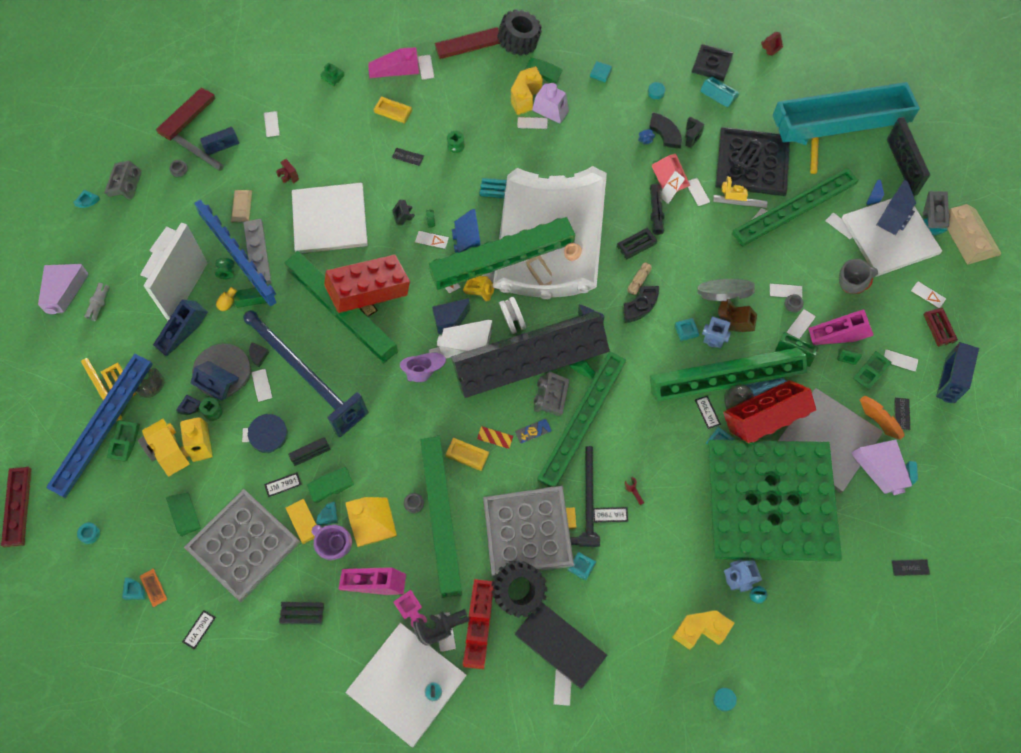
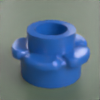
(646, 136)

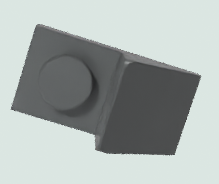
(937, 209)

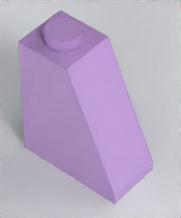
(60, 286)
(885, 466)

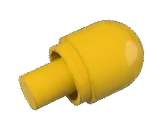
(226, 300)

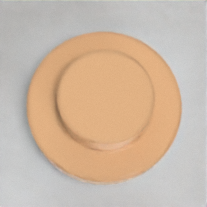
(572, 251)

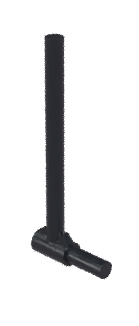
(588, 538)

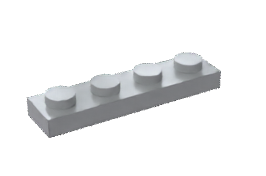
(257, 247)

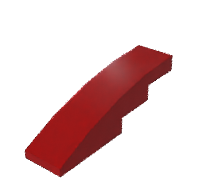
(479, 625)

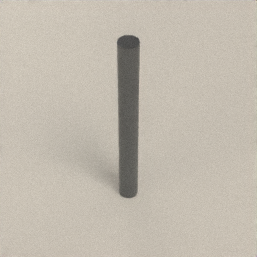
(198, 152)

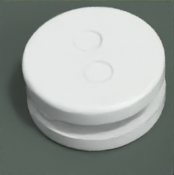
(512, 313)

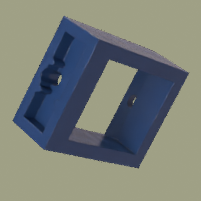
(957, 372)

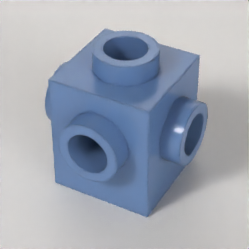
(716, 332)
(742, 575)

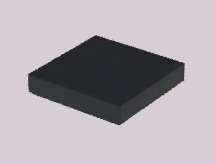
(712, 62)

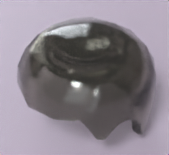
(151, 385)
(737, 395)

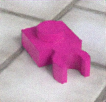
(409, 606)

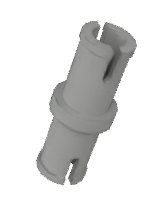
(97, 301)

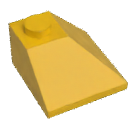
(370, 520)

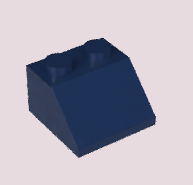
(898, 210)

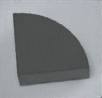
(148, 450)

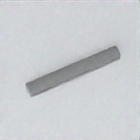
(750, 202)

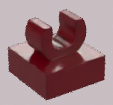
(772, 43)
(289, 172)

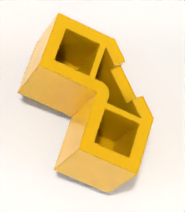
(526, 84)
(166, 449)
(711, 624)

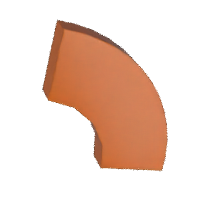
(882, 417)

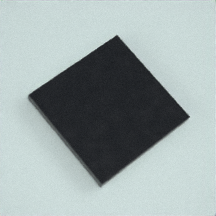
(769, 170)

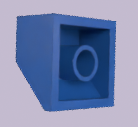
(466, 232)

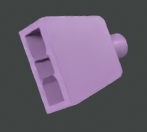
(551, 103)

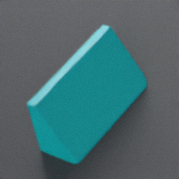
(719, 91)

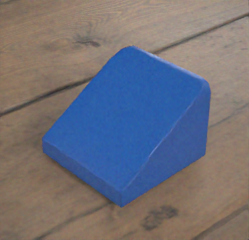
(876, 194)

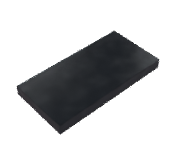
(908, 156)
(561, 645)

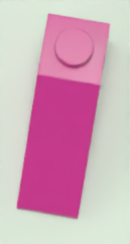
(397, 63)
(842, 329)
(373, 580)

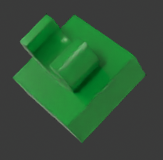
(332, 74)

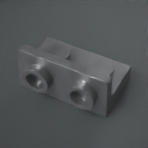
(123, 180)
(551, 394)

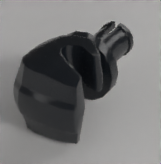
(441, 629)

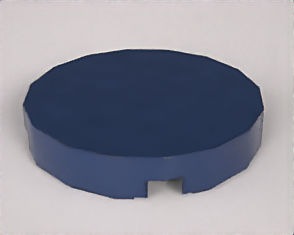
(267, 433)

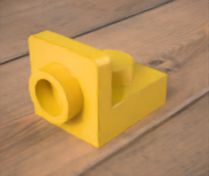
(734, 193)
(479, 286)

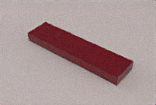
(467, 43)
(185, 113)
(16, 507)

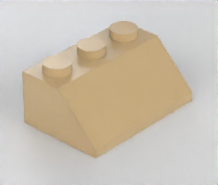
(971, 234)

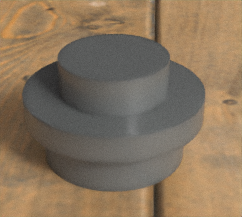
(178, 168)
(794, 303)
(413, 503)

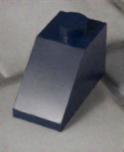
(450, 314)

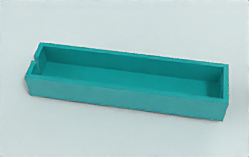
(844, 111)

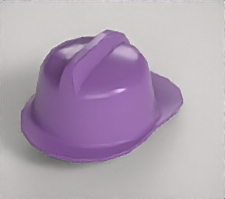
(422, 367)

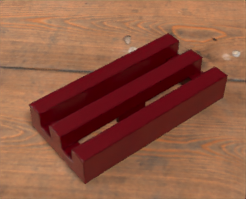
(937, 327)

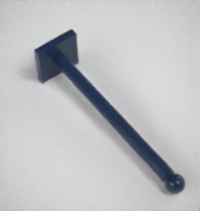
(346, 413)

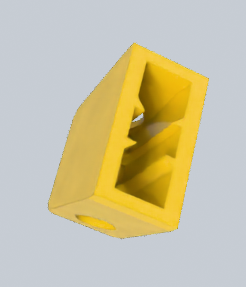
(194, 434)

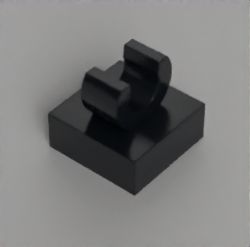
(402, 212)

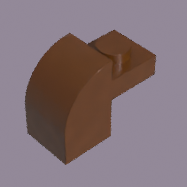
(740, 318)

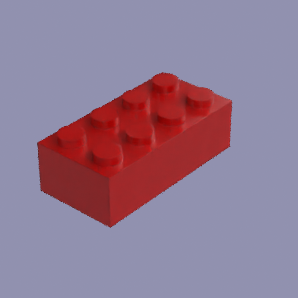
(366, 283)
(770, 411)

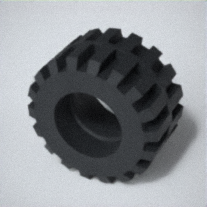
(519, 32)
(531, 600)

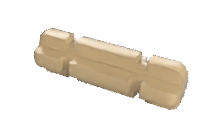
(639, 278)

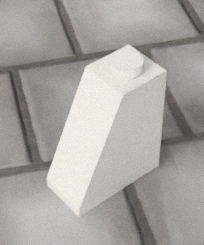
(465, 337)

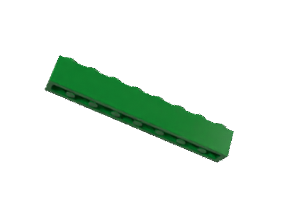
(501, 253)
(728, 374)

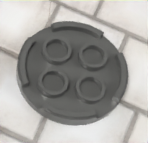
(726, 289)
(229, 358)

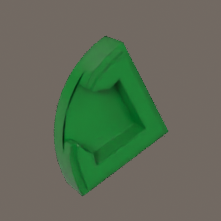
(430, 218)
(583, 368)

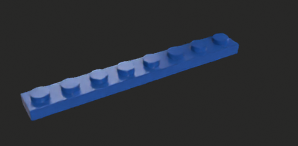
(239, 256)
(99, 426)

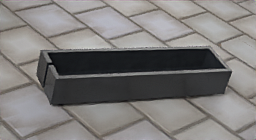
(530, 354)

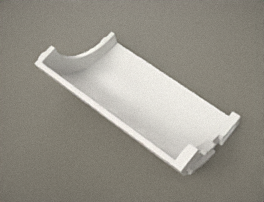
(540, 201)

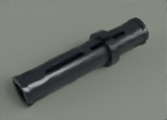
(657, 215)

